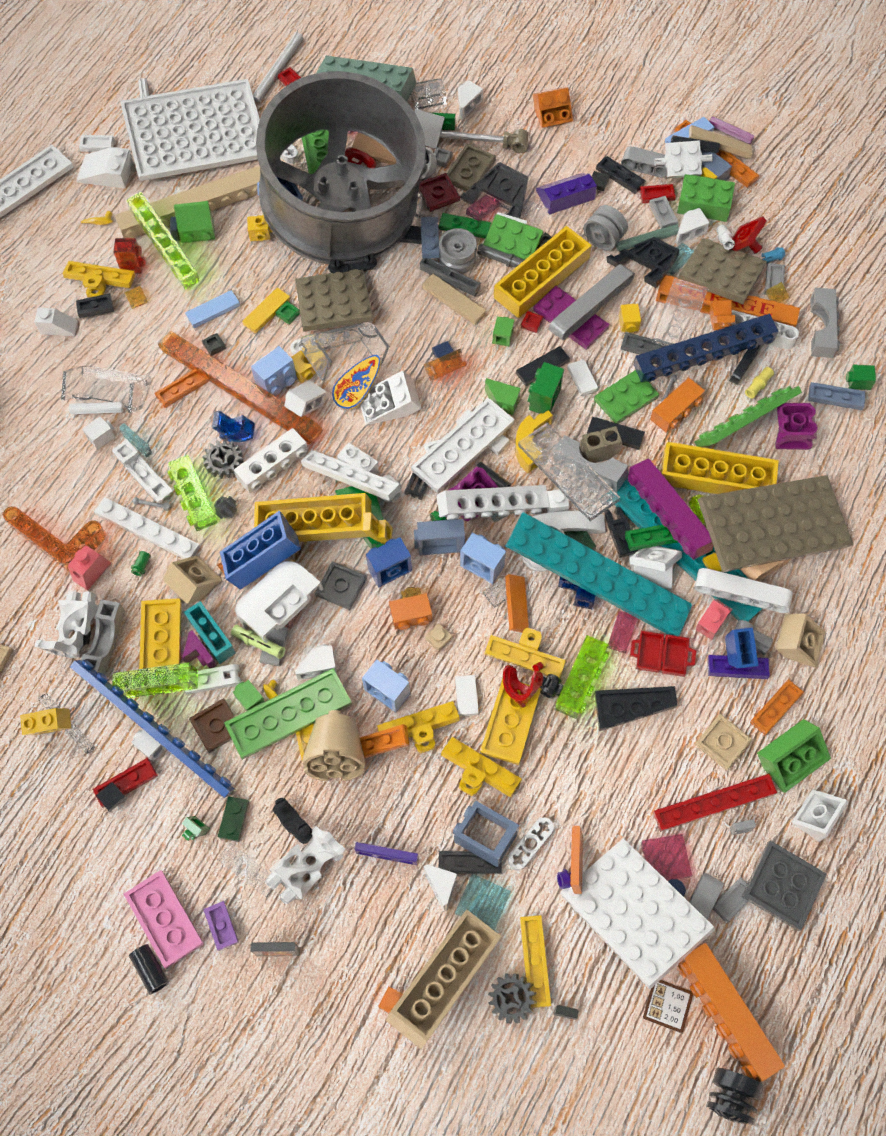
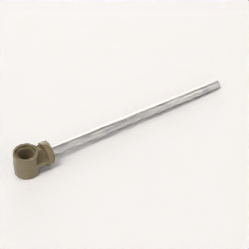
(517, 141)

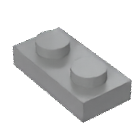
(663, 212)

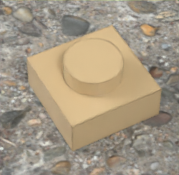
(438, 637)

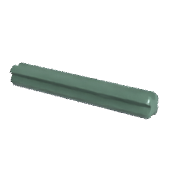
(659, 234)

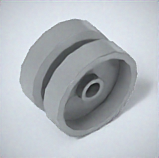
(605, 227)
(458, 250)

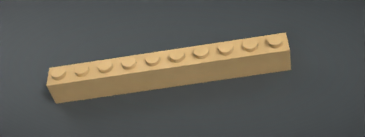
(217, 193)

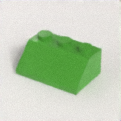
(794, 755)

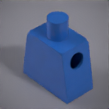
(741, 648)

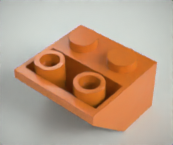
(553, 107)

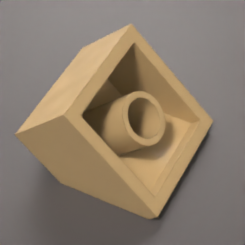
(191, 579)
(800, 639)

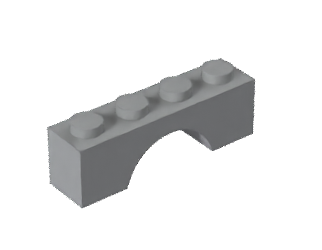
(824, 304)
(611, 471)
(108, 623)

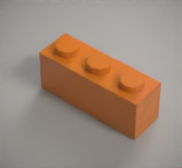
(677, 405)

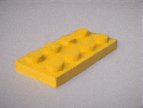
(160, 633)
(508, 727)

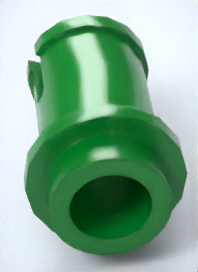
(140, 563)

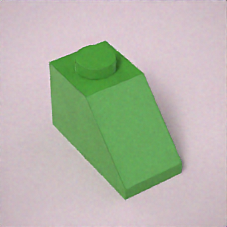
(503, 395)

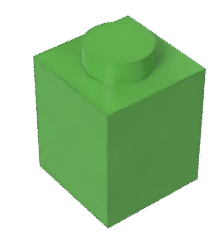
(503, 331)
(248, 695)

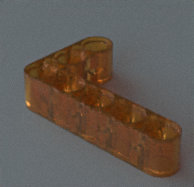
(49, 542)

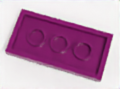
(556, 302)

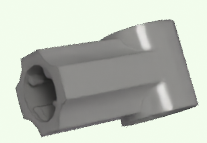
(761, 641)

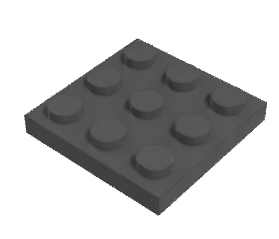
(784, 885)

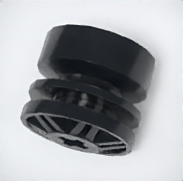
(734, 1096)

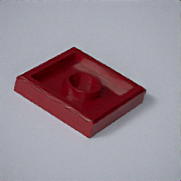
(438, 192)

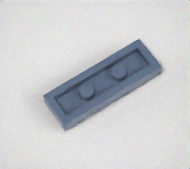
(429, 237)
(836, 396)

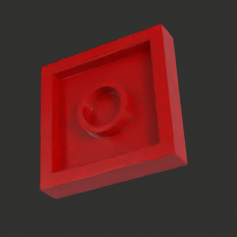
(747, 235)

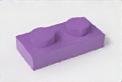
(221, 926)

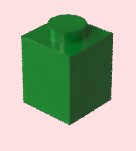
(861, 377)

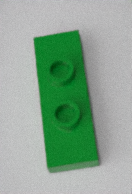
(477, 228)

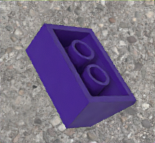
(567, 192)

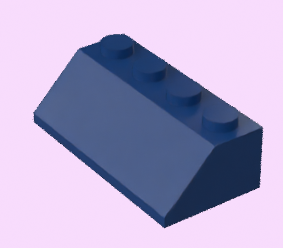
(259, 550)

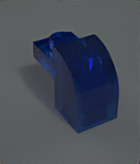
(233, 429)
(582, 598)

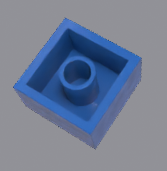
(389, 561)

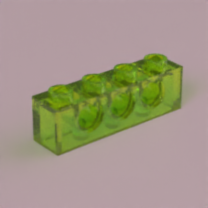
(183, 468)
(590, 648)
(157, 680)

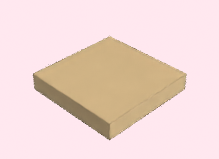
(723, 742)

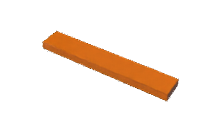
(739, 170)

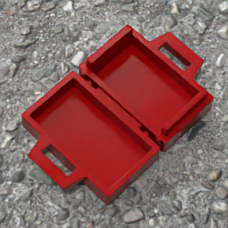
(672, 653)

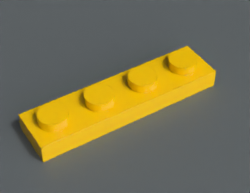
(535, 959)

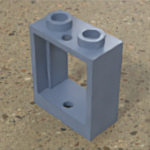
(439, 537)
(493, 857)

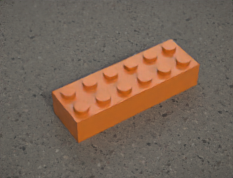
(730, 1014)

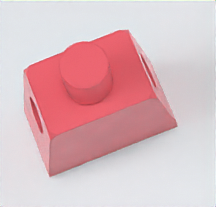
(87, 567)
(713, 619)

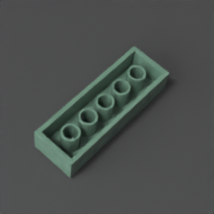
(396, 77)

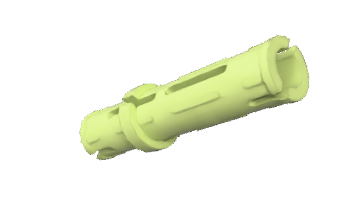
(240, 633)

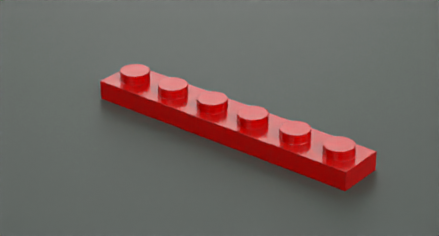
(714, 802)

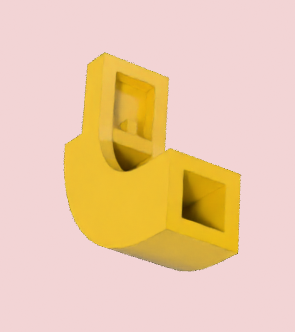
(527, 427)

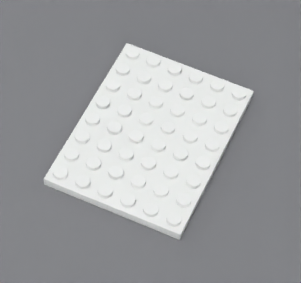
(192, 129)

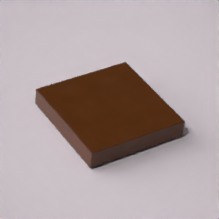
(210, 725)

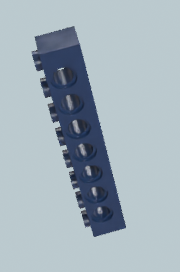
(695, 346)

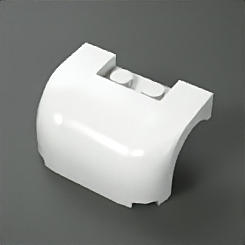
(276, 598)

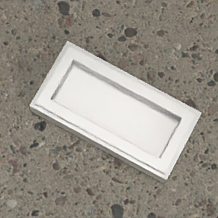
(96, 143)
(582, 377)
(466, 695)

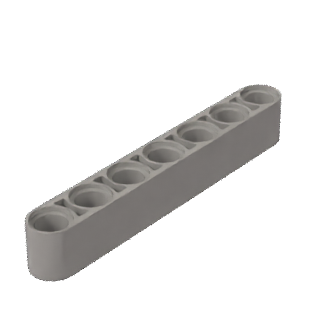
(591, 302)

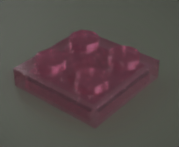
(668, 856)

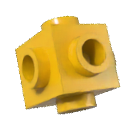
(258, 228)

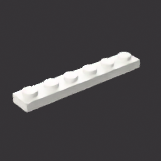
(351, 475)
(146, 529)

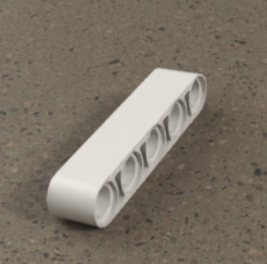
(785, 338)
(743, 590)

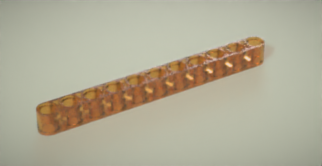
(239, 386)

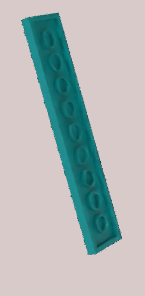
(641, 515)
(599, 575)

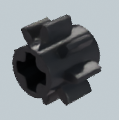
(551, 686)

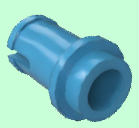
(778, 253)

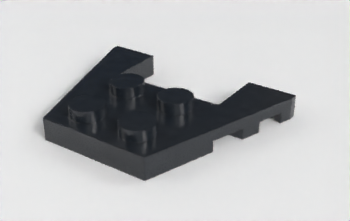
(503, 184)
(652, 254)

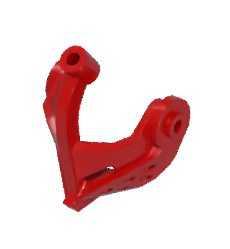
(363, 157)
(512, 684)

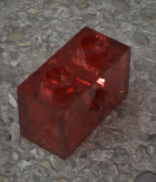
(129, 254)

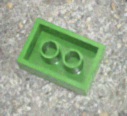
(708, 194)

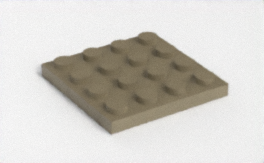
(722, 270)
(333, 300)

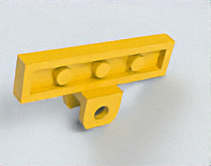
(97, 277)
(525, 653)
(421, 724)
(479, 769)

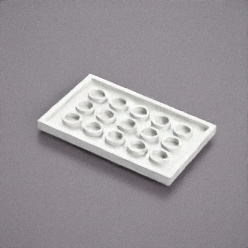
(638, 913)

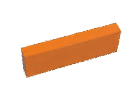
(180, 388)
(516, 603)
(776, 707)
(385, 741)
(576, 859)

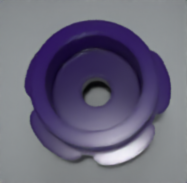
(564, 879)

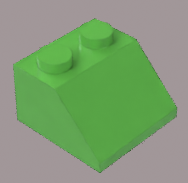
(194, 222)

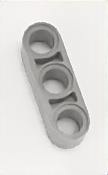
(643, 161)
(706, 894)

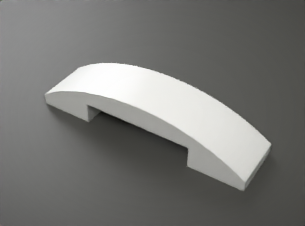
(141, 471)
(573, 521)

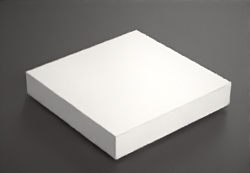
(656, 558)

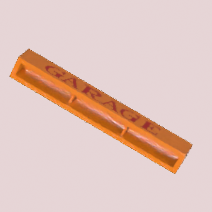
(753, 305)

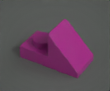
(195, 649)

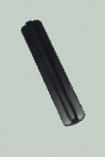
(708, 146)

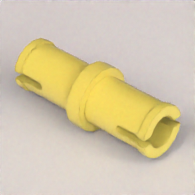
(759, 382)

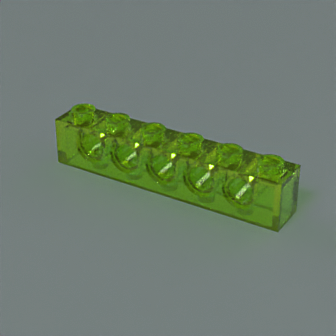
(162, 240)

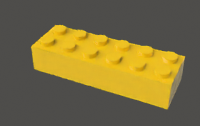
(542, 271)
(715, 469)
(319, 516)

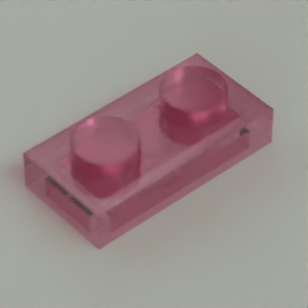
(482, 207)
(622, 632)

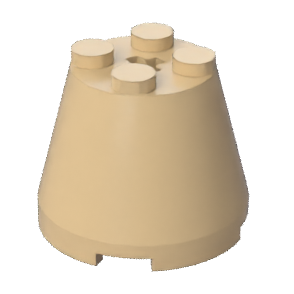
(334, 748)

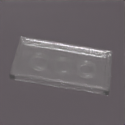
(680, 312)

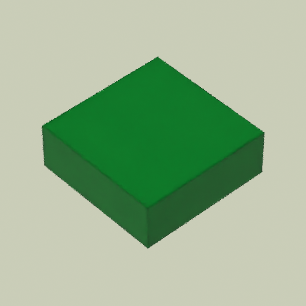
(288, 312)

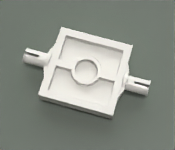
(683, 159)

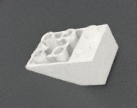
(391, 399)

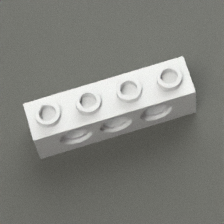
(275, 451)

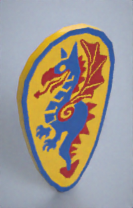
(356, 383)

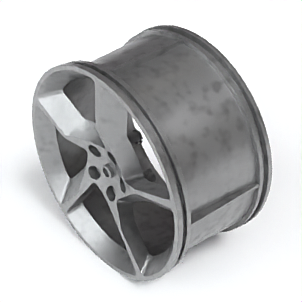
(339, 104)

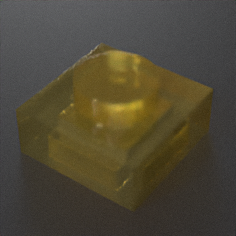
(777, 293)
(136, 297)
(410, 591)

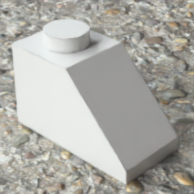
(469, 98)
(692, 226)
(54, 322)
(316, 662)

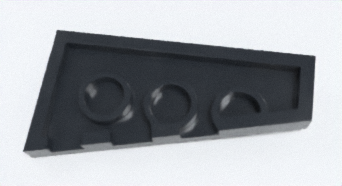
(628, 705)

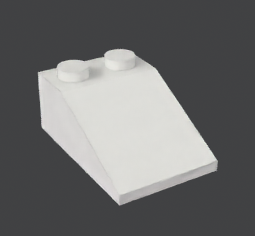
(107, 168)

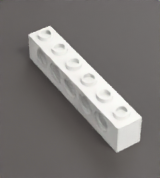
(449, 499)

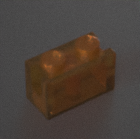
(444, 364)

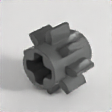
(225, 507)

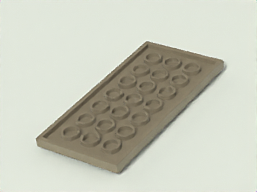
(774, 522)

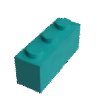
(210, 632)

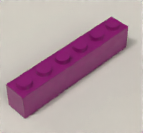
(670, 508)

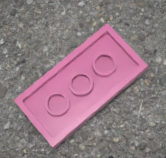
(163, 919)

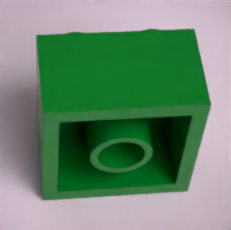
(546, 388)

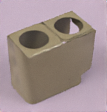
(600, 452)

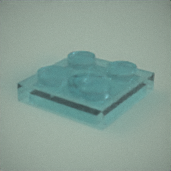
(483, 900)

